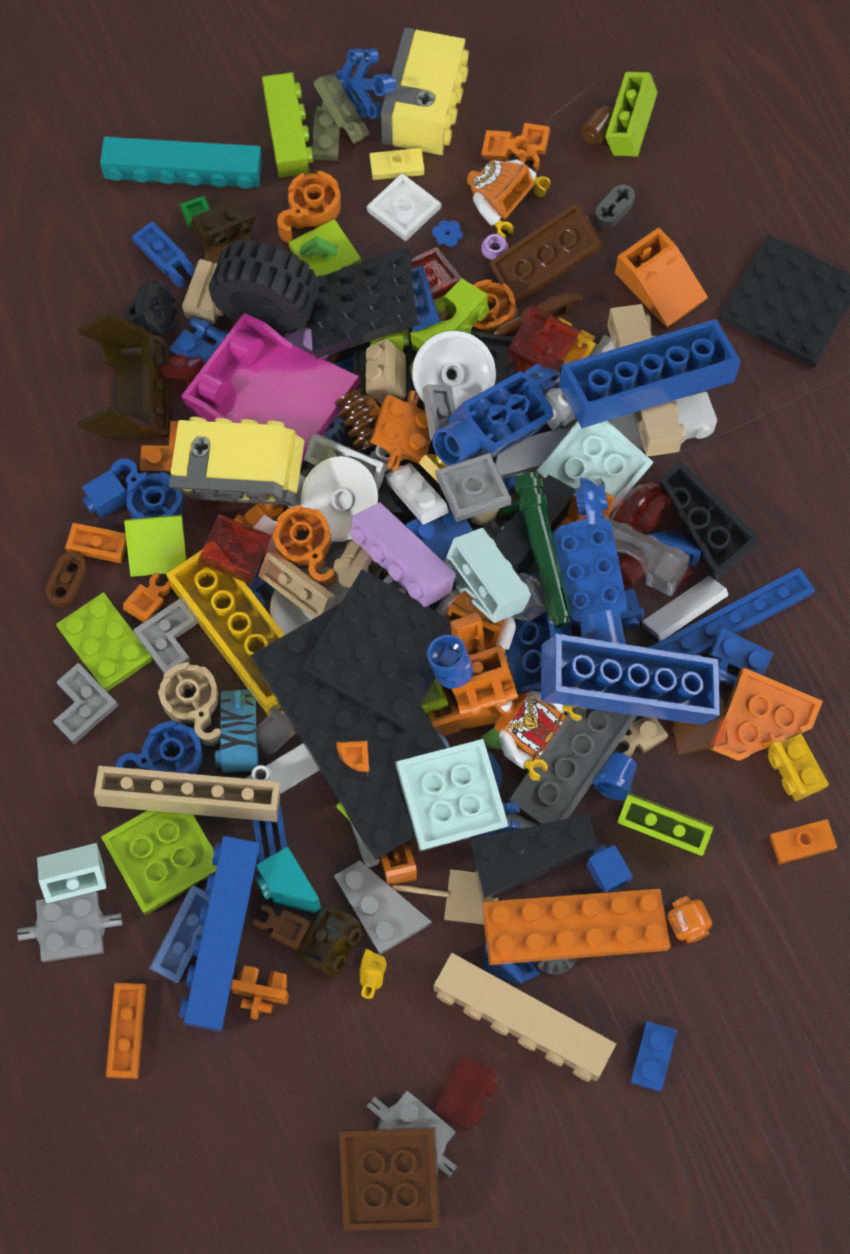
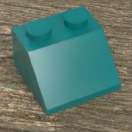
(286, 883)

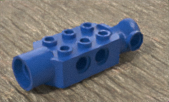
(497, 417)
(592, 568)

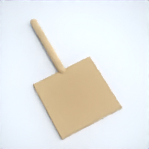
(462, 900)

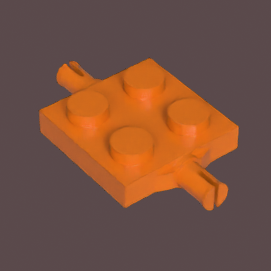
(402, 430)

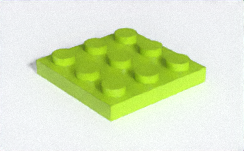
(160, 856)

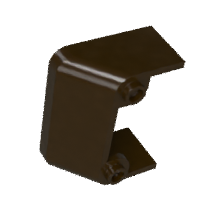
(141, 390)

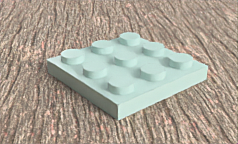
(598, 455)
(451, 794)

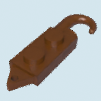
(555, 306)

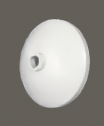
(455, 352)

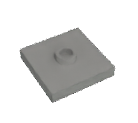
(473, 487)

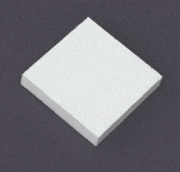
(403, 207)

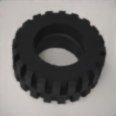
(264, 284)

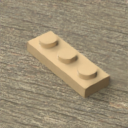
(295, 584)

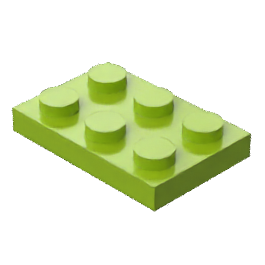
(104, 642)

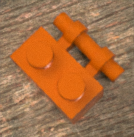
(489, 676)

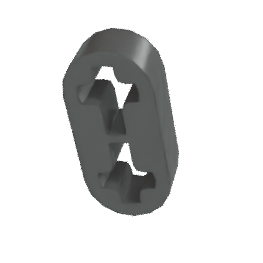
(618, 209)

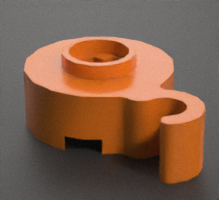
(312, 203)
(499, 300)
(310, 551)

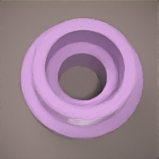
(494, 241)

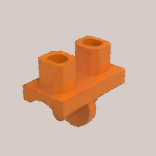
(247, 986)

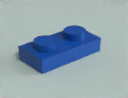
(653, 1056)

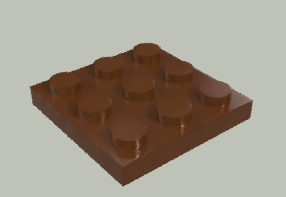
(389, 1179)

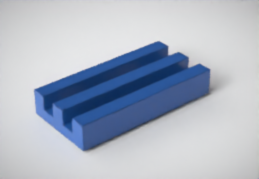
(258, 836)

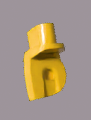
(371, 973)

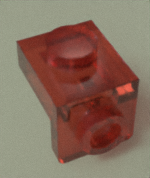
(183, 367)

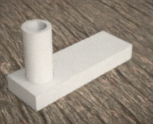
(287, 769)

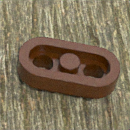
(66, 581)

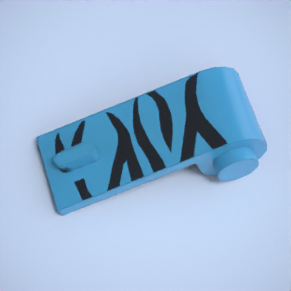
(238, 732)

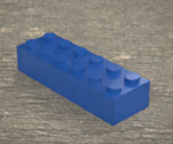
(649, 373)
(629, 679)
(221, 934)

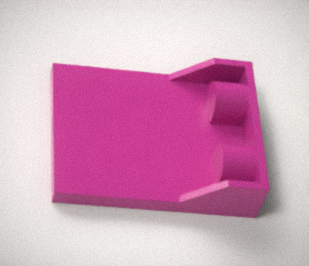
(268, 379)

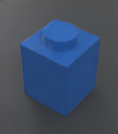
(104, 494)
(608, 869)

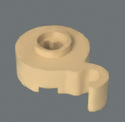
(192, 710)

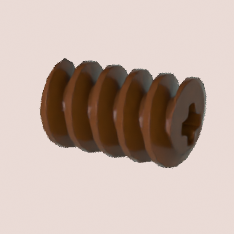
(358, 418)

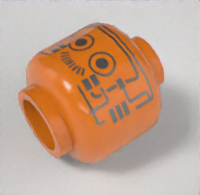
(689, 919)

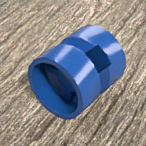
(450, 661)

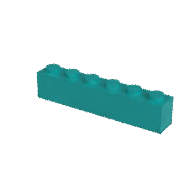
(181, 162)

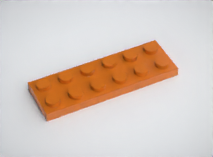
(575, 926)

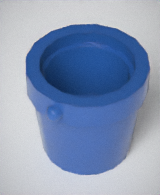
(616, 777)

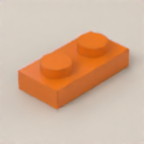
(97, 542)

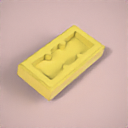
(393, 163)

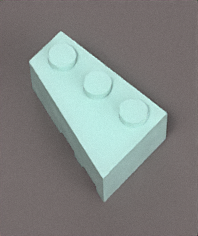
(486, 576)

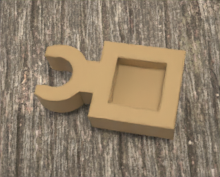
(643, 734)

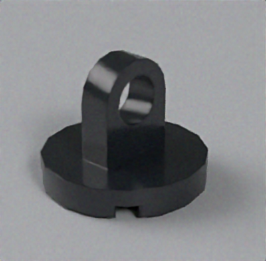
(153, 308)

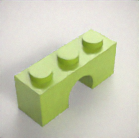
(464, 304)

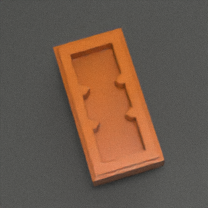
(470, 631)
(803, 841)

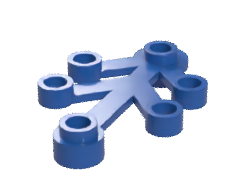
(381, 83)

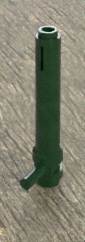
(533, 506)

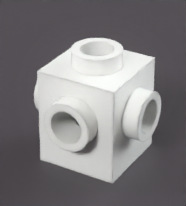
(561, 410)

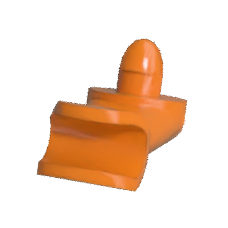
(253, 516)

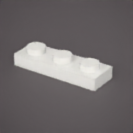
(416, 493)

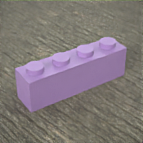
(402, 554)

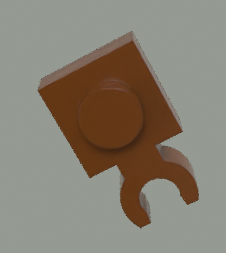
(287, 928)

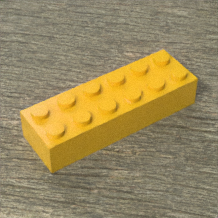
(230, 619)

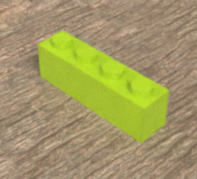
(286, 125)

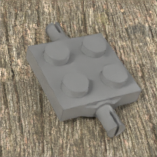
(70, 927)
(413, 1114)

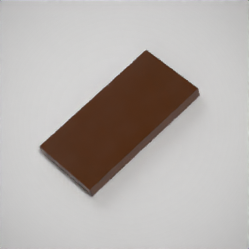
(547, 253)

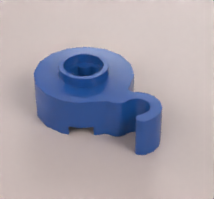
(145, 488)
(156, 747)

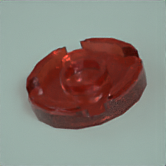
(652, 516)

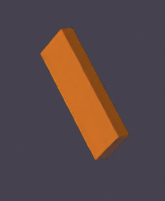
(126, 1031)

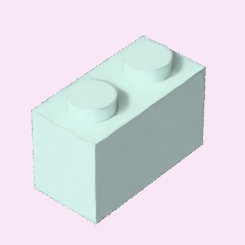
(71, 873)

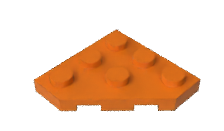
(763, 713)

